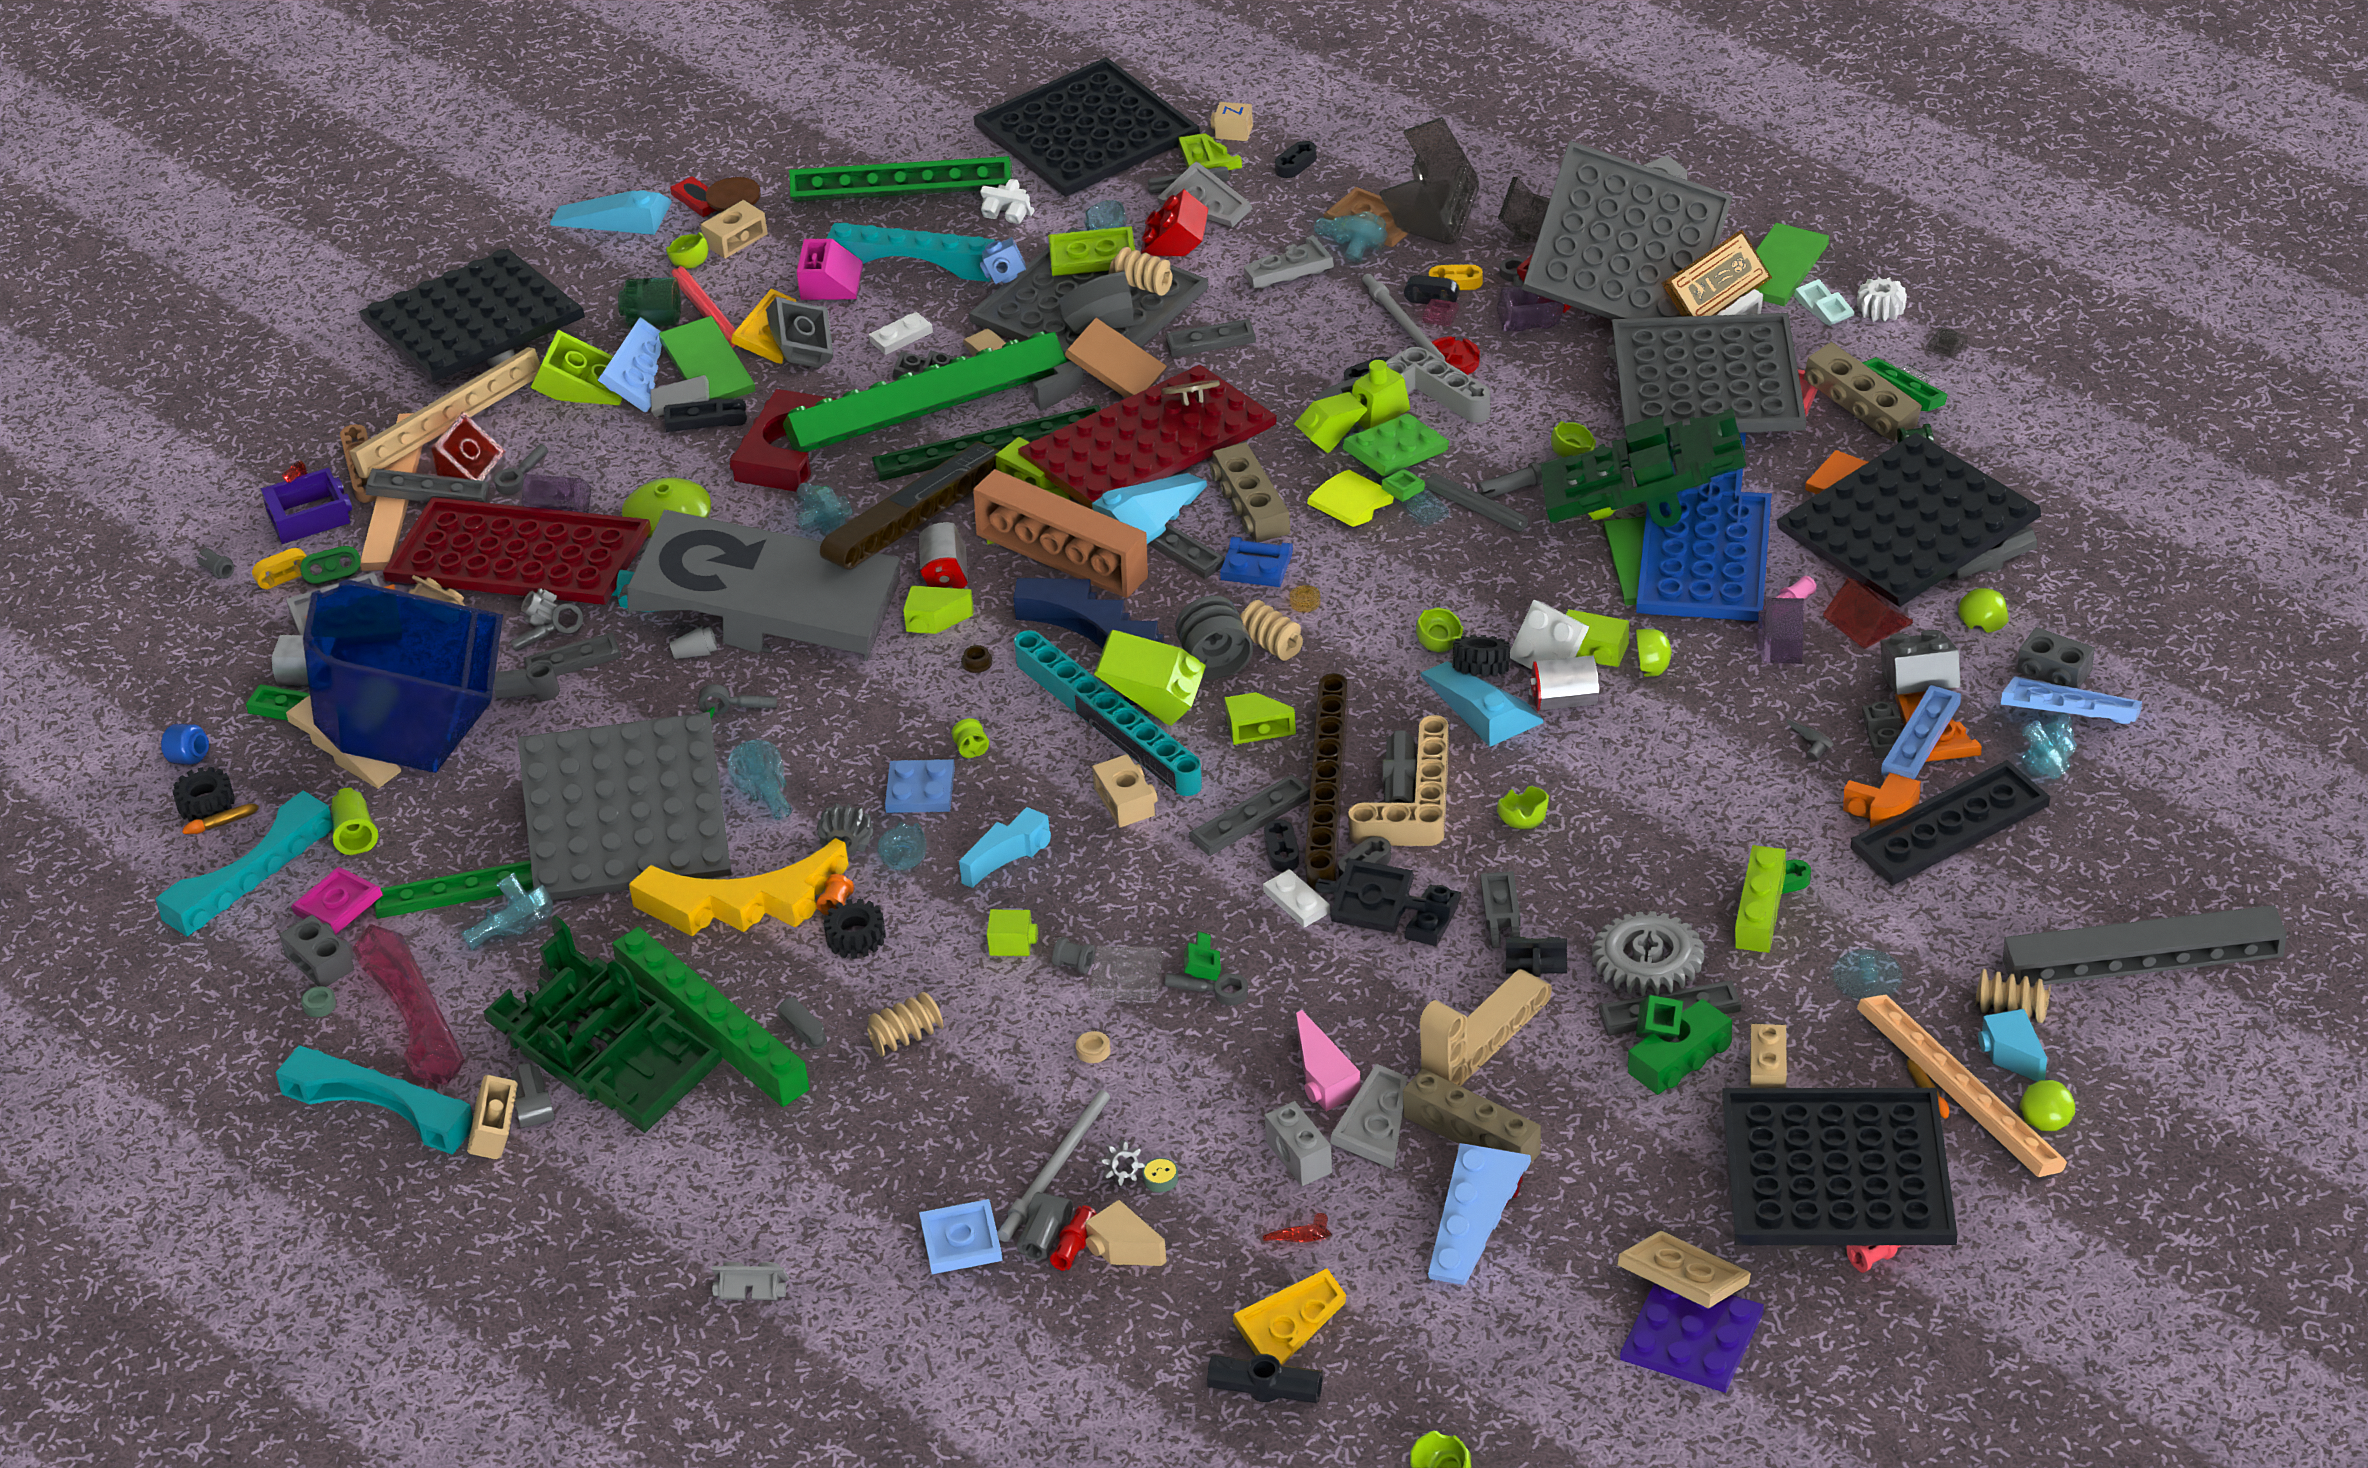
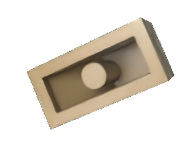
(1124, 1238)

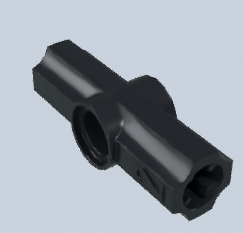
(1265, 1378)

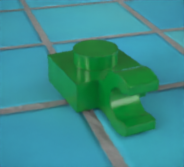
(1200, 959)

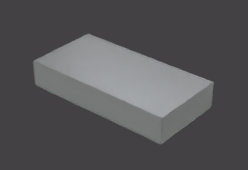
(681, 392)

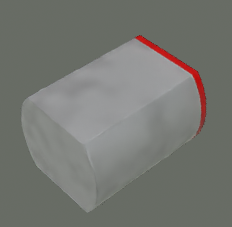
(943, 556)
(289, 661)
(1564, 683)

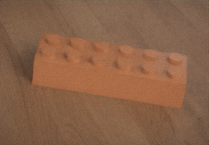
(1060, 533)

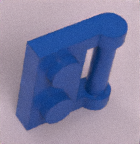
(1256, 569)

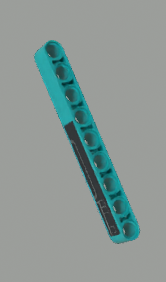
(1108, 713)

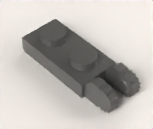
(1500, 904)

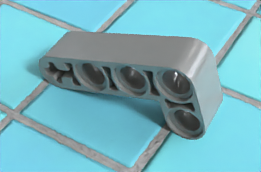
(1443, 383)

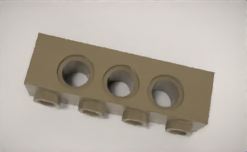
(1861, 391)
(1250, 492)
(1467, 1116)

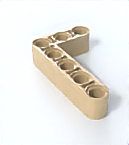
(1416, 822)
(1457, 1044)

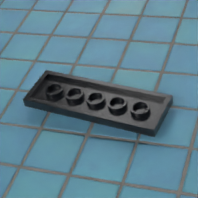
(1949, 822)

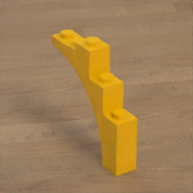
(739, 902)

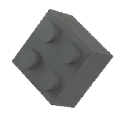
(1920, 661)

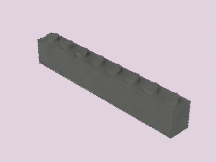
(2146, 946)

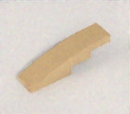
(369, 770)

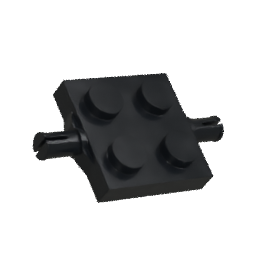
(1371, 895)

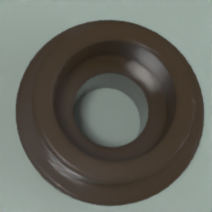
(976, 659)

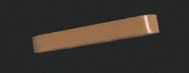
(357, 482)

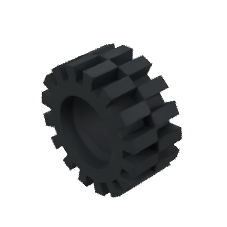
(1481, 655)
(209, 781)
(854, 941)

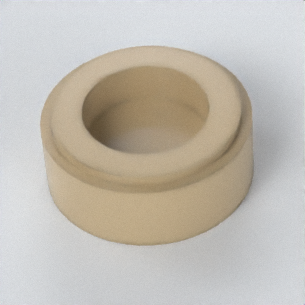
(1093, 1047)

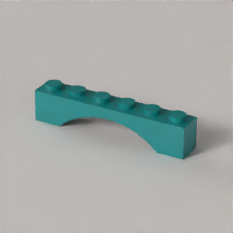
(950, 251)
(199, 899)
(319, 1078)

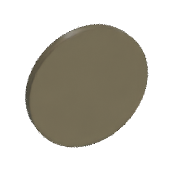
(1190, 387)

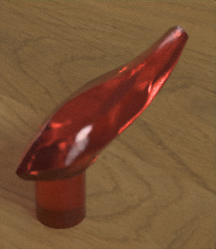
(296, 470)
(1303, 1234)

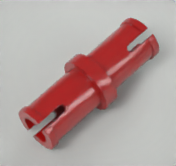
(1072, 1239)

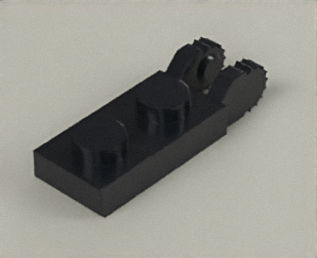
(705, 414)

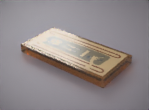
(1717, 278)

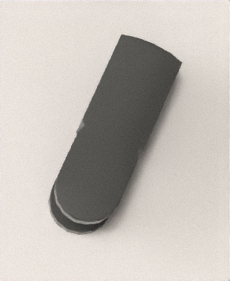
(802, 1023)

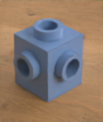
(1002, 261)

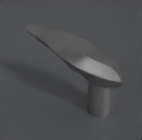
(1816, 738)

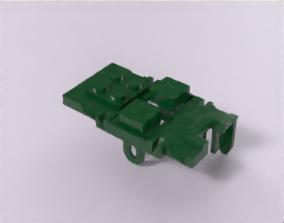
(1600, 481)
(648, 1053)

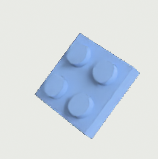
(960, 1236)

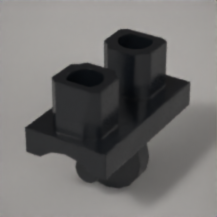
(1536, 955)

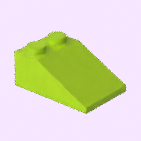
(573, 371)
(1151, 674)

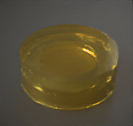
(1305, 598)

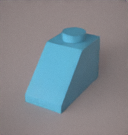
(2013, 1044)

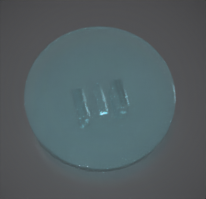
(1867, 974)

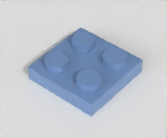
(920, 786)

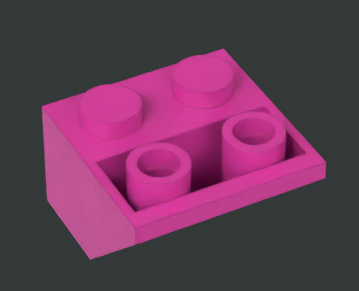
(827, 271)

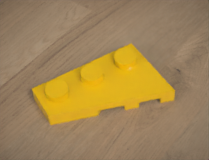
(755, 332)
(1290, 1316)

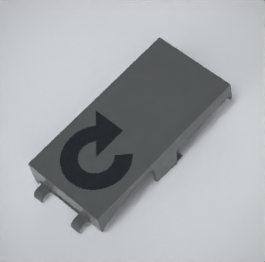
(762, 584)

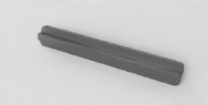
(1477, 502)

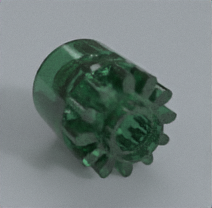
(652, 300)

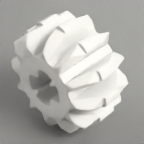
(1881, 299)

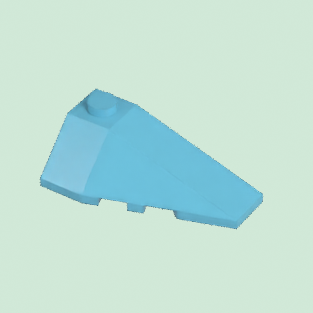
(619, 212)
(1150, 503)
(1484, 707)

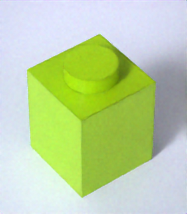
(1011, 932)

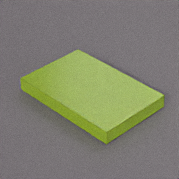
(1087, 249)

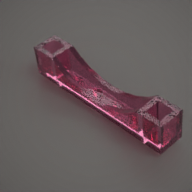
(431, 1047)

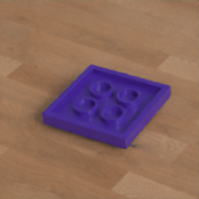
(1691, 1340)

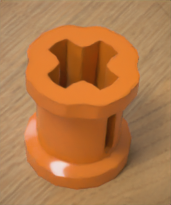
(837, 890)

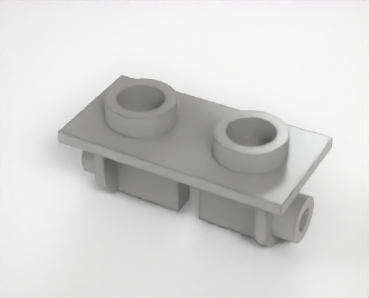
(736, 1277)

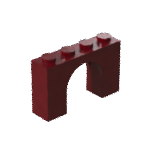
(767, 465)

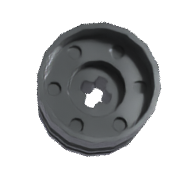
(1215, 636)

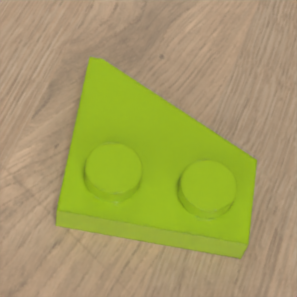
(1207, 152)

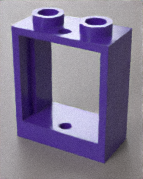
(302, 491)

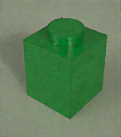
(1659, 1017)

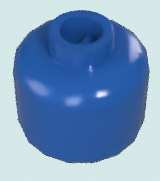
(184, 744)

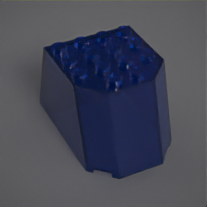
(398, 672)

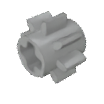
(539, 607)
(1112, 1162)

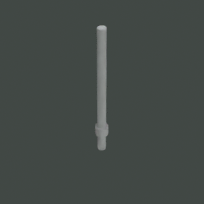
(1381, 294)
(1019, 1210)

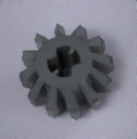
(846, 825)

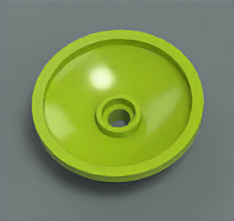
(669, 494)

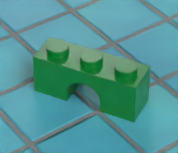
(1664, 1063)

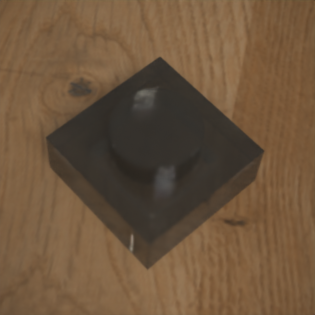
(1947, 343)

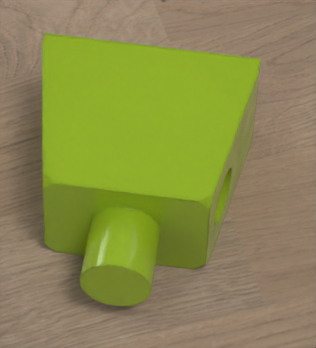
(1382, 393)

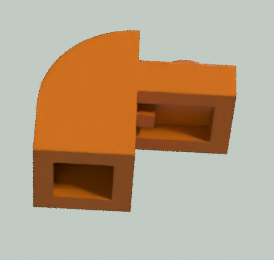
(1881, 804)

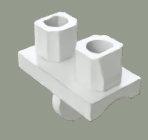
(1006, 198)

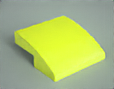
(1350, 498)

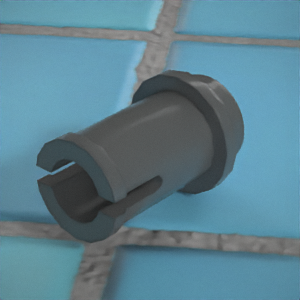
(219, 565)

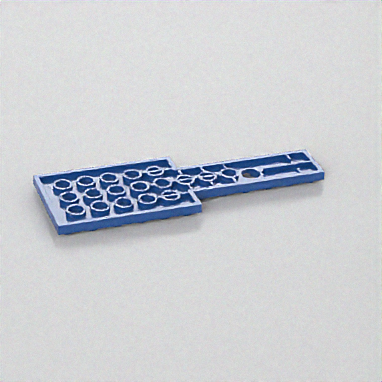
(1711, 557)

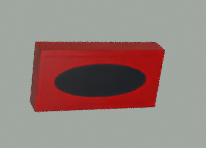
(693, 195)

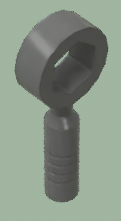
(1508, 275)
(512, 473)
(542, 631)
(746, 701)
(1202, 985)

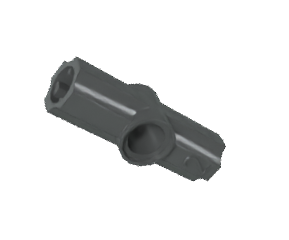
(1994, 558)
(1399, 768)

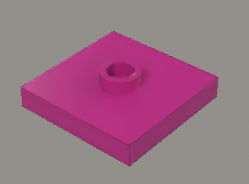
(337, 899)

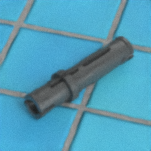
(1513, 480)

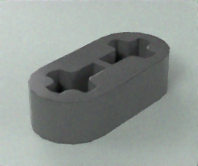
(1363, 853)

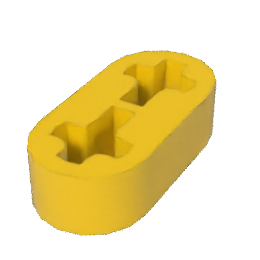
(1466, 276)
(280, 568)

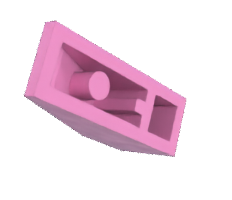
(1327, 1071)

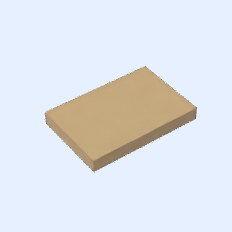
(1684, 1269)

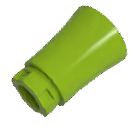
(352, 824)

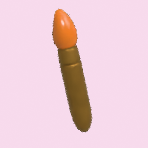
(199, 826)
(1924, 1081)

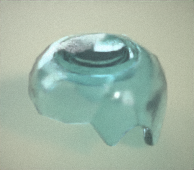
(1105, 215)
(902, 847)

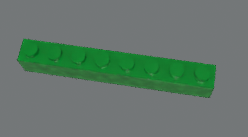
(899, 178)
(713, 1017)

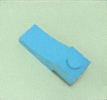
(1004, 844)

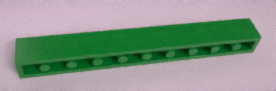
(923, 393)

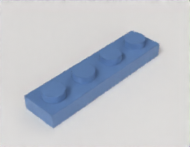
(1921, 732)

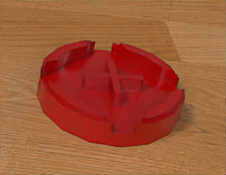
(1460, 354)

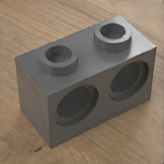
(2055, 658)
(317, 951)

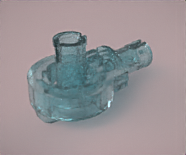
(1359, 230)
(822, 508)
(2049, 746)
(760, 774)
(518, 916)

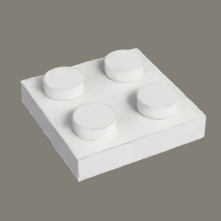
(1547, 636)

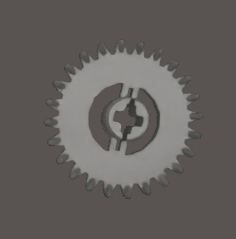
(1683, 961)

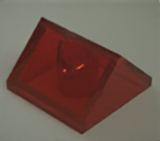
(465, 451)
(1864, 614)

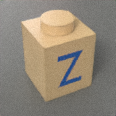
(1232, 121)

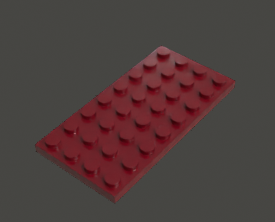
(1146, 437)
(518, 549)

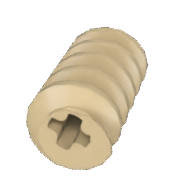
(1143, 270)
(1272, 630)
(2012, 996)
(903, 1020)

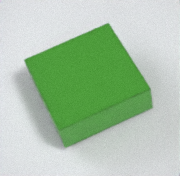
(1403, 485)

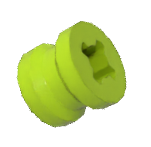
(970, 738)

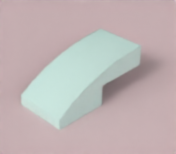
(1821, 303)

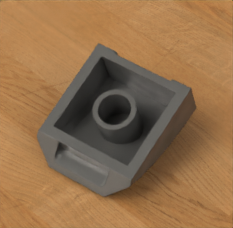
(1100, 298)
(801, 332)

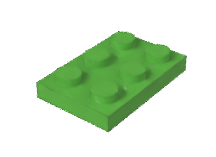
(1395, 444)

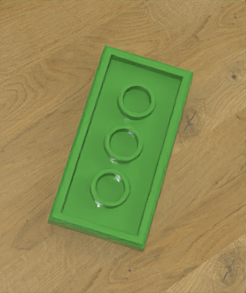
(1788, 257)
(703, 350)
(1626, 546)

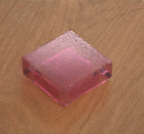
(1440, 312)

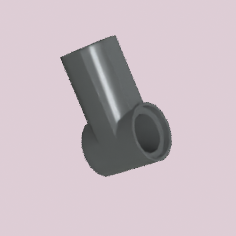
(535, 680)
(531, 1099)
(1045, 1220)

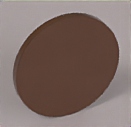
(731, 191)

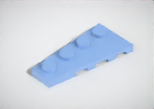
(634, 365)
(2058, 698)
(1473, 1207)

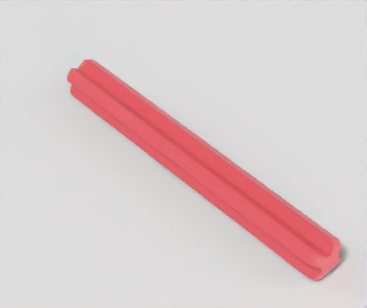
(703, 302)

